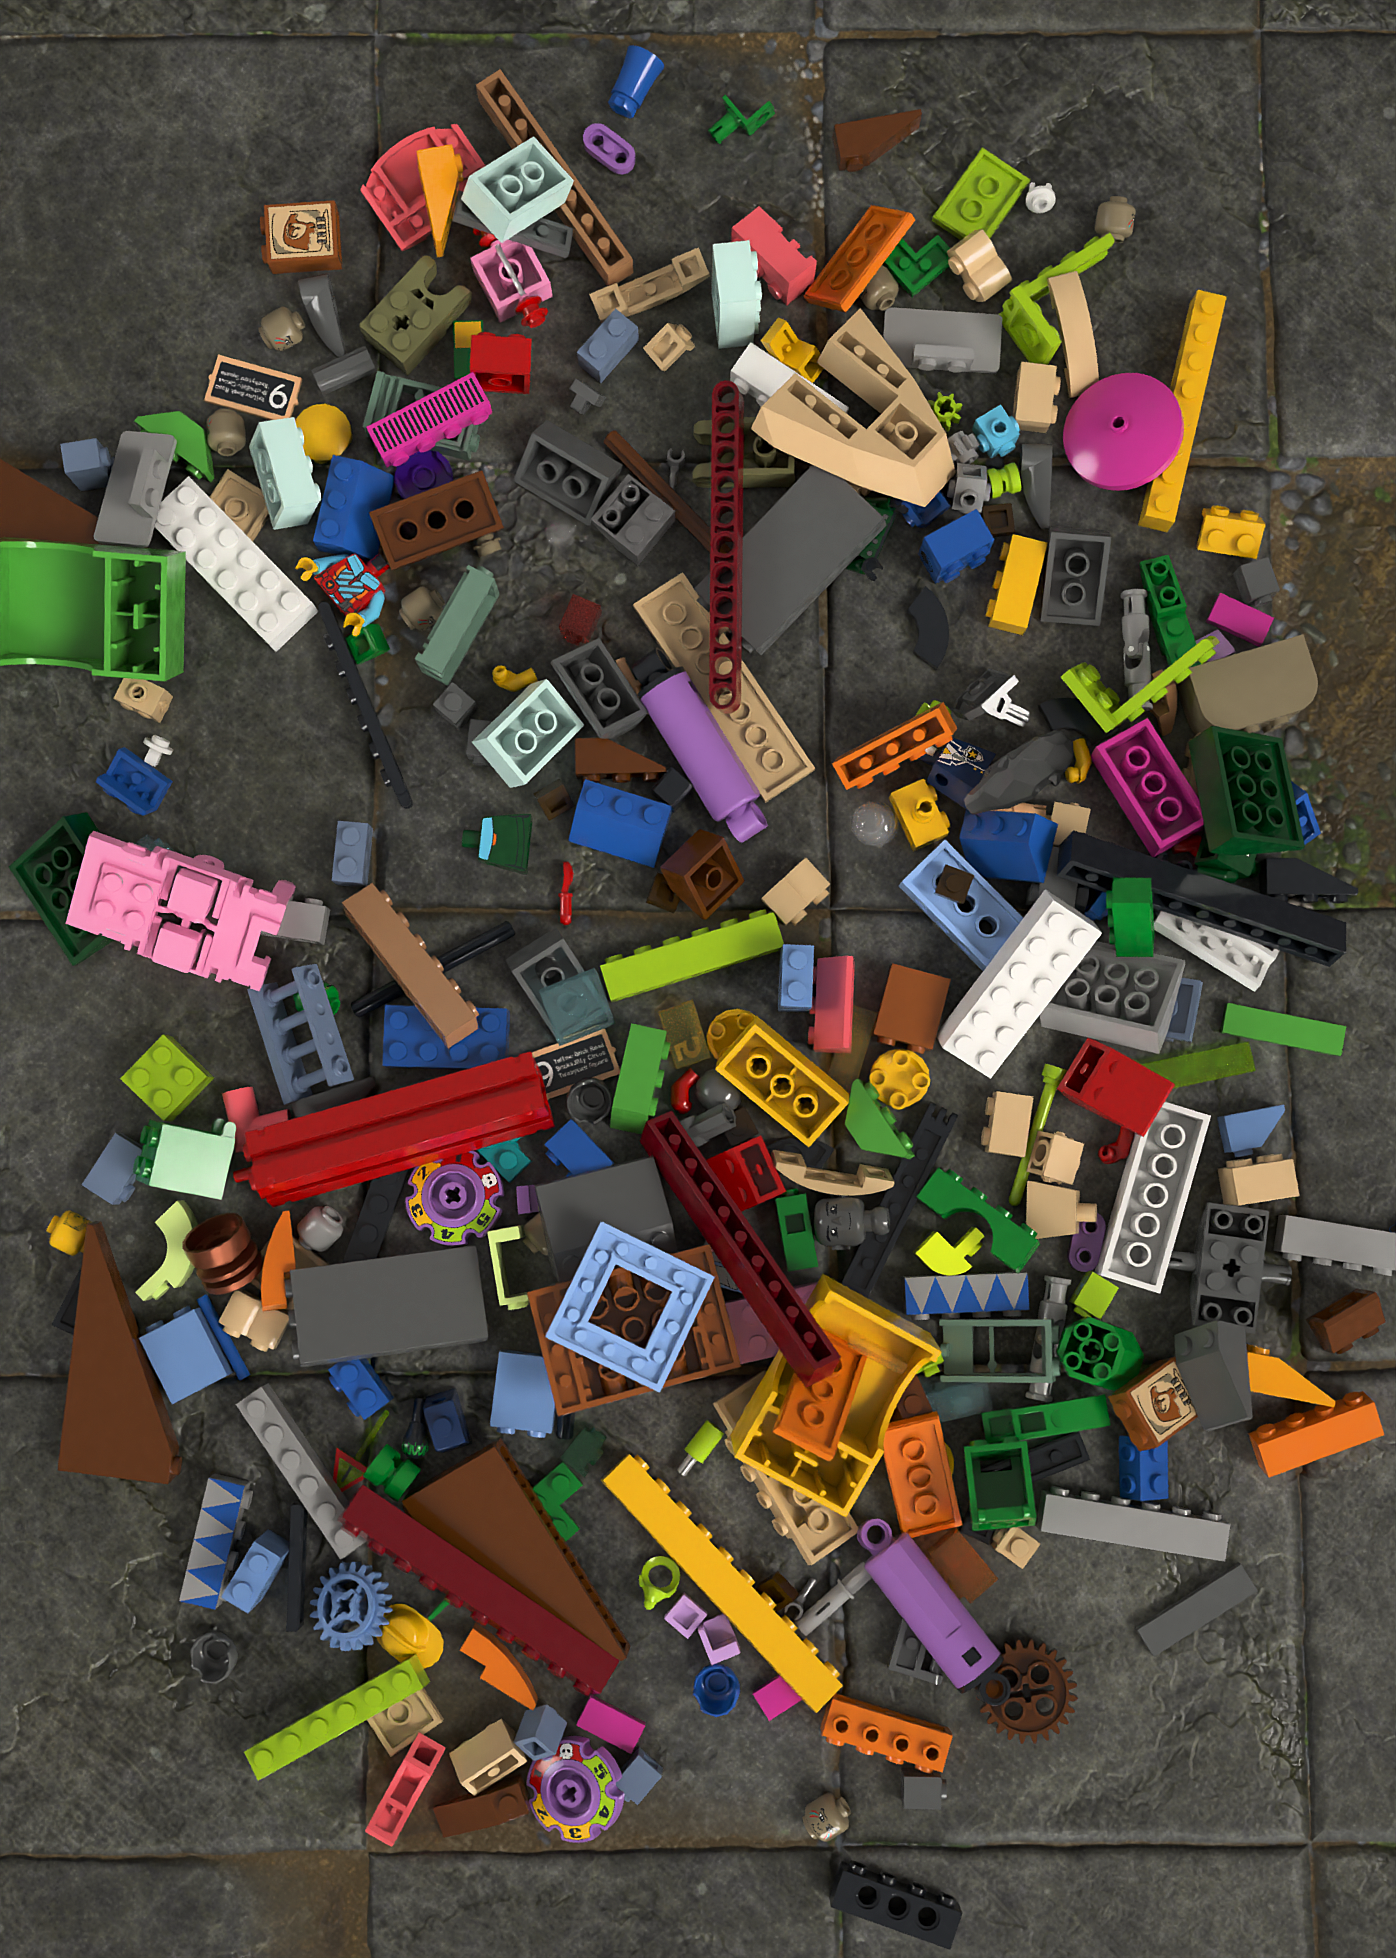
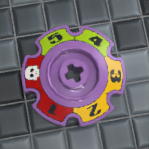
(455, 1221)
(574, 1812)

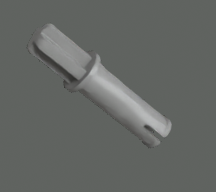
(836, 1597)

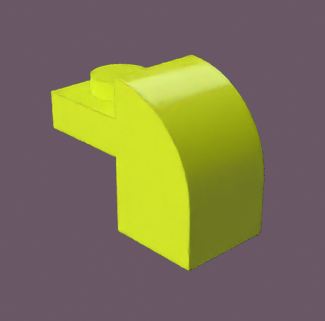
(945, 1259)

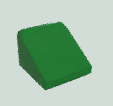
(368, 643)

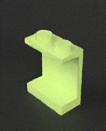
(495, 1238)

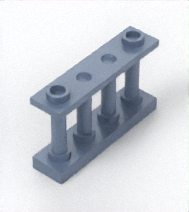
(280, 1040)

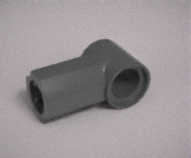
(709, 1123)

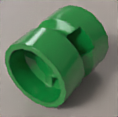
(391, 1472)

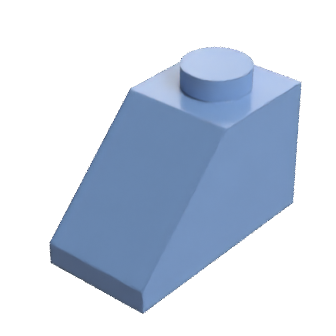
(1248, 1129)

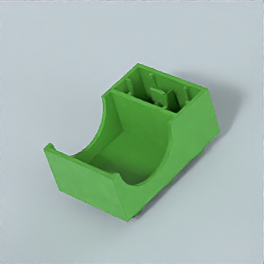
(92, 607)

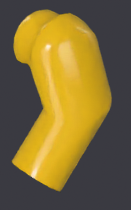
(513, 681)
(1083, 761)

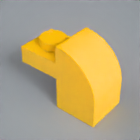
(794, 353)

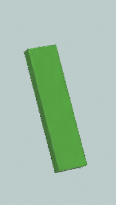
(1283, 1029)

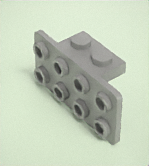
(944, 339)
(135, 489)

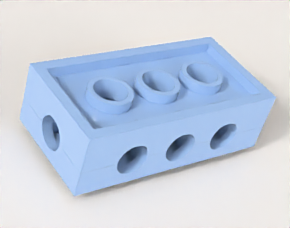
(957, 925)

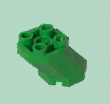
(1099, 1353)

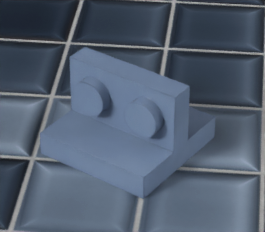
(1185, 1011)

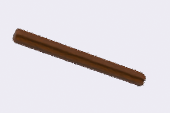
(661, 489)

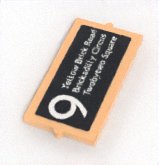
(252, 389)
(579, 1059)

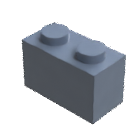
(608, 346)
(87, 463)
(352, 854)
(113, 1172)

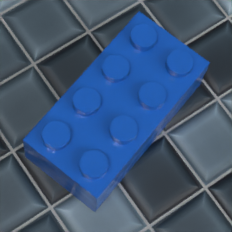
(414, 1044)

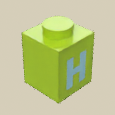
(1093, 1295)

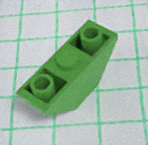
(190, 438)
(873, 1125)

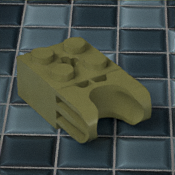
(420, 311)
(759, 469)

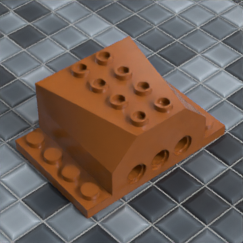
(630, 1311)

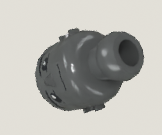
(844, 1221)

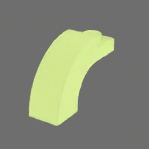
(176, 1268)

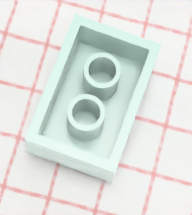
(517, 189)
(284, 473)
(528, 733)

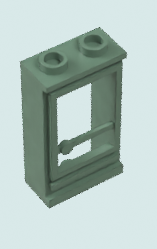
(386, 399)
(458, 624)
(958, 1351)

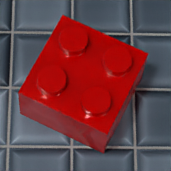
(501, 362)

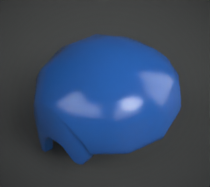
(716, 1689)

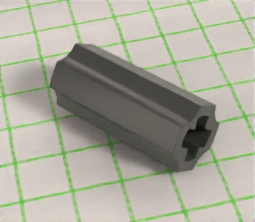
(343, 370)

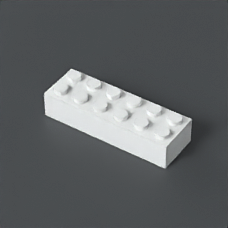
(233, 564)
(1018, 984)
(1152, 1198)

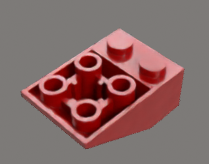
(1115, 1087)
(748, 1173)

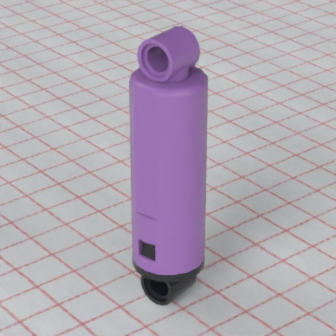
(699, 744)
(934, 1612)

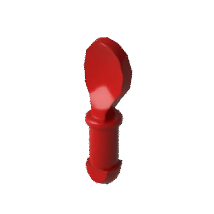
(565, 897)

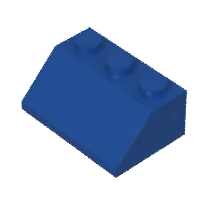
(344, 516)
(620, 823)
(1008, 844)

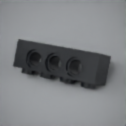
(936, 1929)

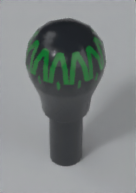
(415, 1441)

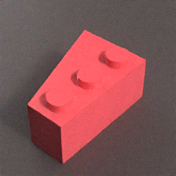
(778, 260)

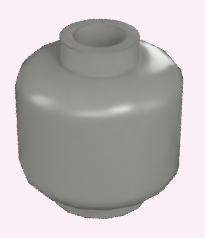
(320, 1228)

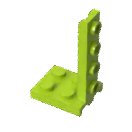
(1024, 317)
(1103, 701)

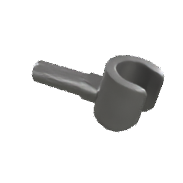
(674, 466)
(799, 1600)

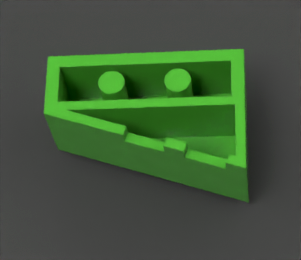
(639, 1078)

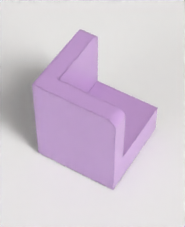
(718, 1638)

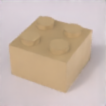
(1258, 1182)

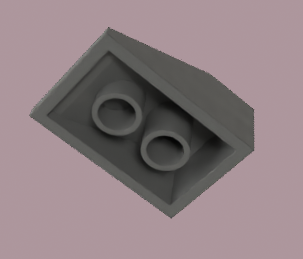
(1075, 575)
(543, 964)
(1215, 1372)

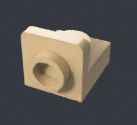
(669, 345)
(1015, 1545)

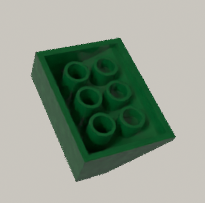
(1245, 792)
(49, 878)

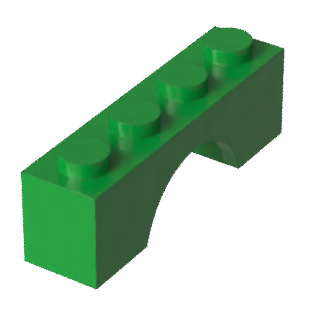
(947, 1197)

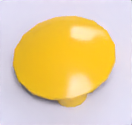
(324, 432)
(726, 1029)
(900, 1078)

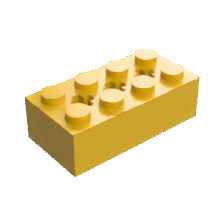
(782, 1100)

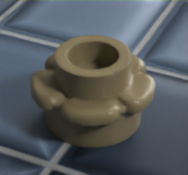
(487, 545)

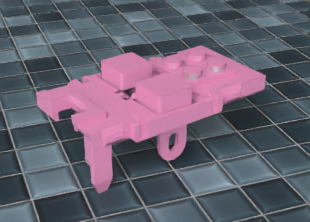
(123, 892)

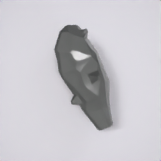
(1022, 773)

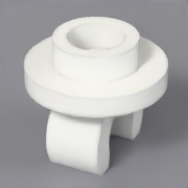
(1040, 198)
(157, 747)

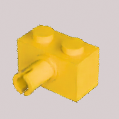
(919, 814)

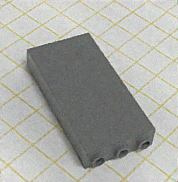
(797, 554)
(386, 1306)

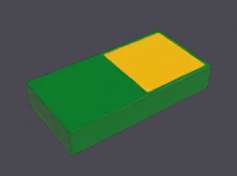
(462, 345)

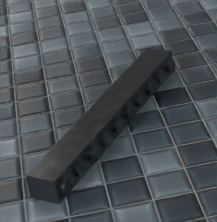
(1206, 899)

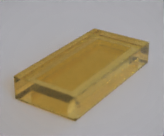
(875, 1351)

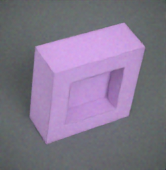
(685, 1615)

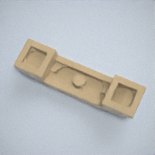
(652, 289)
(1075, 332)
(867, 1181)

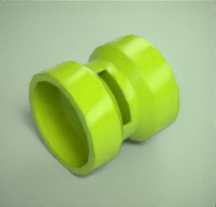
(1004, 480)

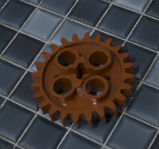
(1031, 1720)

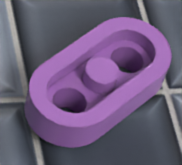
(611, 148)
(1088, 1242)

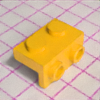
(1231, 532)

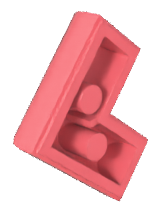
(243, 1111)

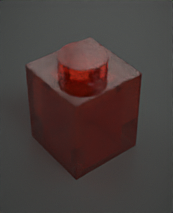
(580, 620)

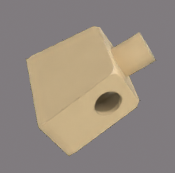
(1056, 1210)

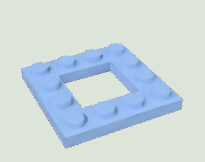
(654, 1362)

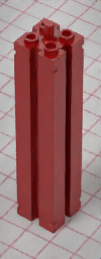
(396, 1130)

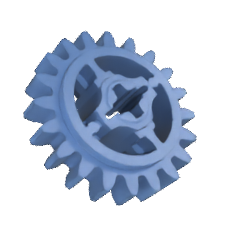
(357, 1605)

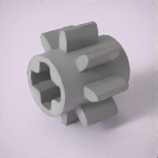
(963, 448)

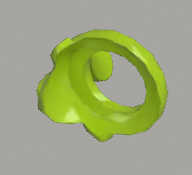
(655, 1594)

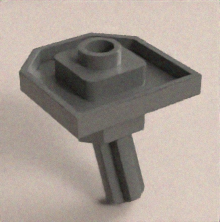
(990, 696)

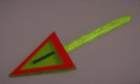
(349, 1470)

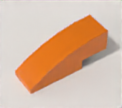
(277, 1265)
(500, 1665)

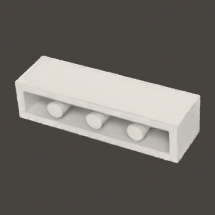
(763, 375)

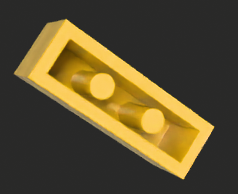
(1016, 584)

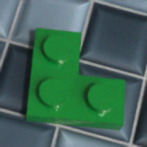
(917, 269)
(553, 1491)

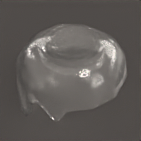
(875, 824)

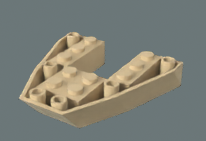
(897, 455)

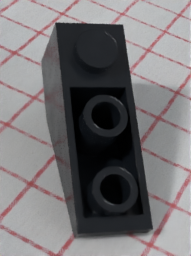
(1297, 879)

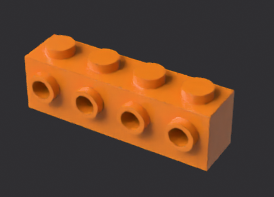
(895, 746)
(1316, 1433)
(886, 1732)

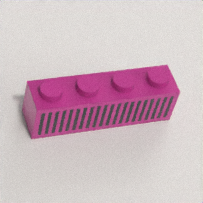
(430, 420)

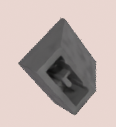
(633, 519)

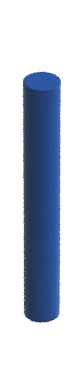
(223, 1338)

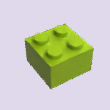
(167, 1078)

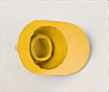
(410, 1635)

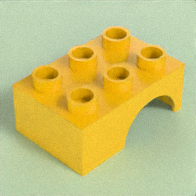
(878, 1392)

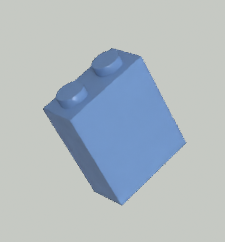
(796, 978)
(185, 1354)
(522, 1395)
(257, 1571)

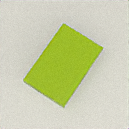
(981, 197)

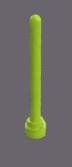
(1052, 1078)

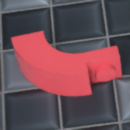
(405, 1789)

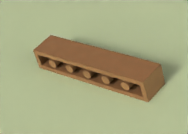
(411, 965)

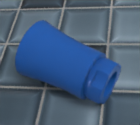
(634, 80)

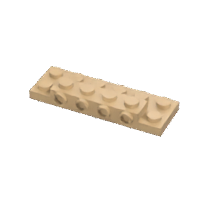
(810, 1524)

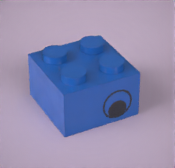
(956, 547)

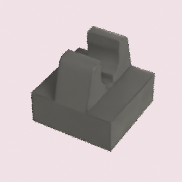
(585, 397)

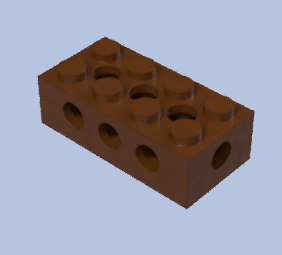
(442, 500)

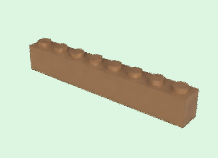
(578, 211)

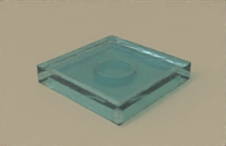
(577, 1006)

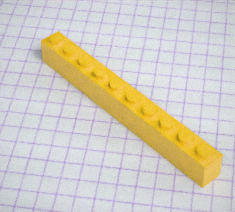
(721, 1582)

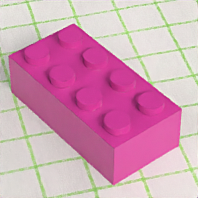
(1149, 787)

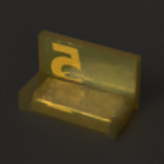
(684, 1034)

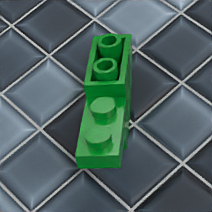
(1167, 608)
(1046, 1418)

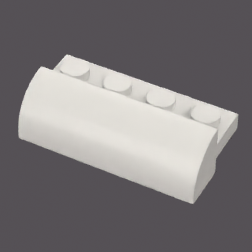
(1231, 954)

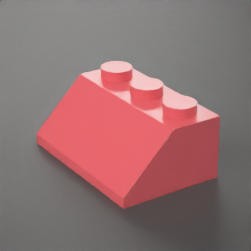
(832, 1005)

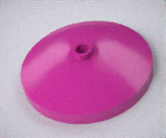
(1123, 431)

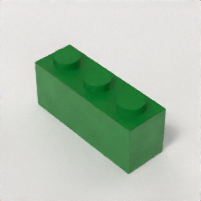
(1131, 917)

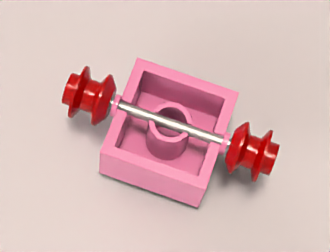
(512, 279)

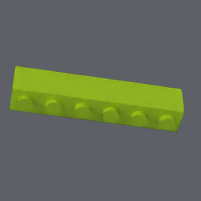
(692, 956)
(337, 1717)

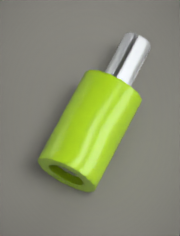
(701, 1445)

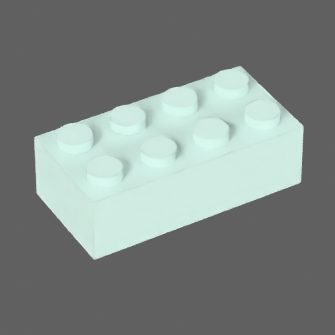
(735, 293)

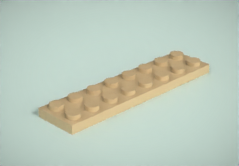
(755, 728)

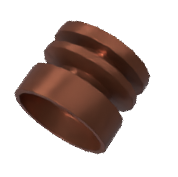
(223, 1253)

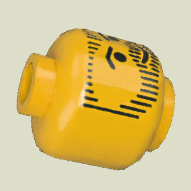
(68, 1232)

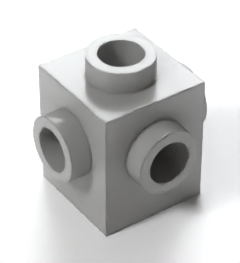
(969, 488)

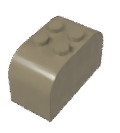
(1250, 688)

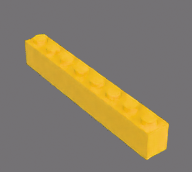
(1189, 388)

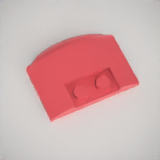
(396, 186)

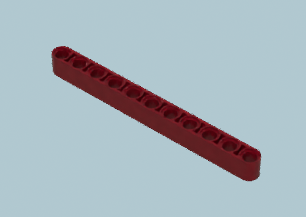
(721, 533)

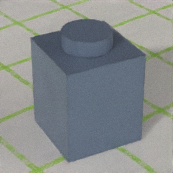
(540, 1732)
(638, 1776)

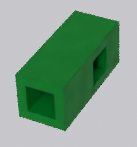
(796, 1230)

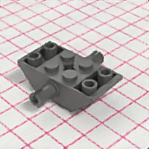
(1225, 1236)

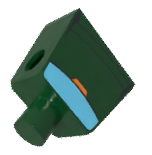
(502, 841)

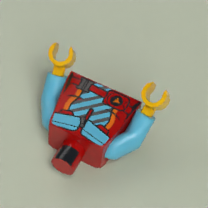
(349, 585)

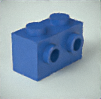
(576, 1150)
(361, 1386)

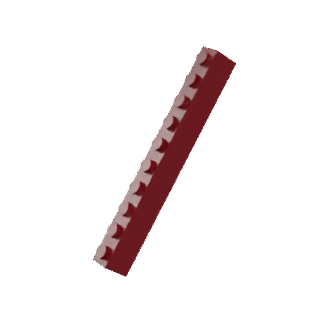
(740, 1250)
(477, 1590)

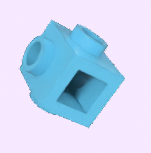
(996, 432)

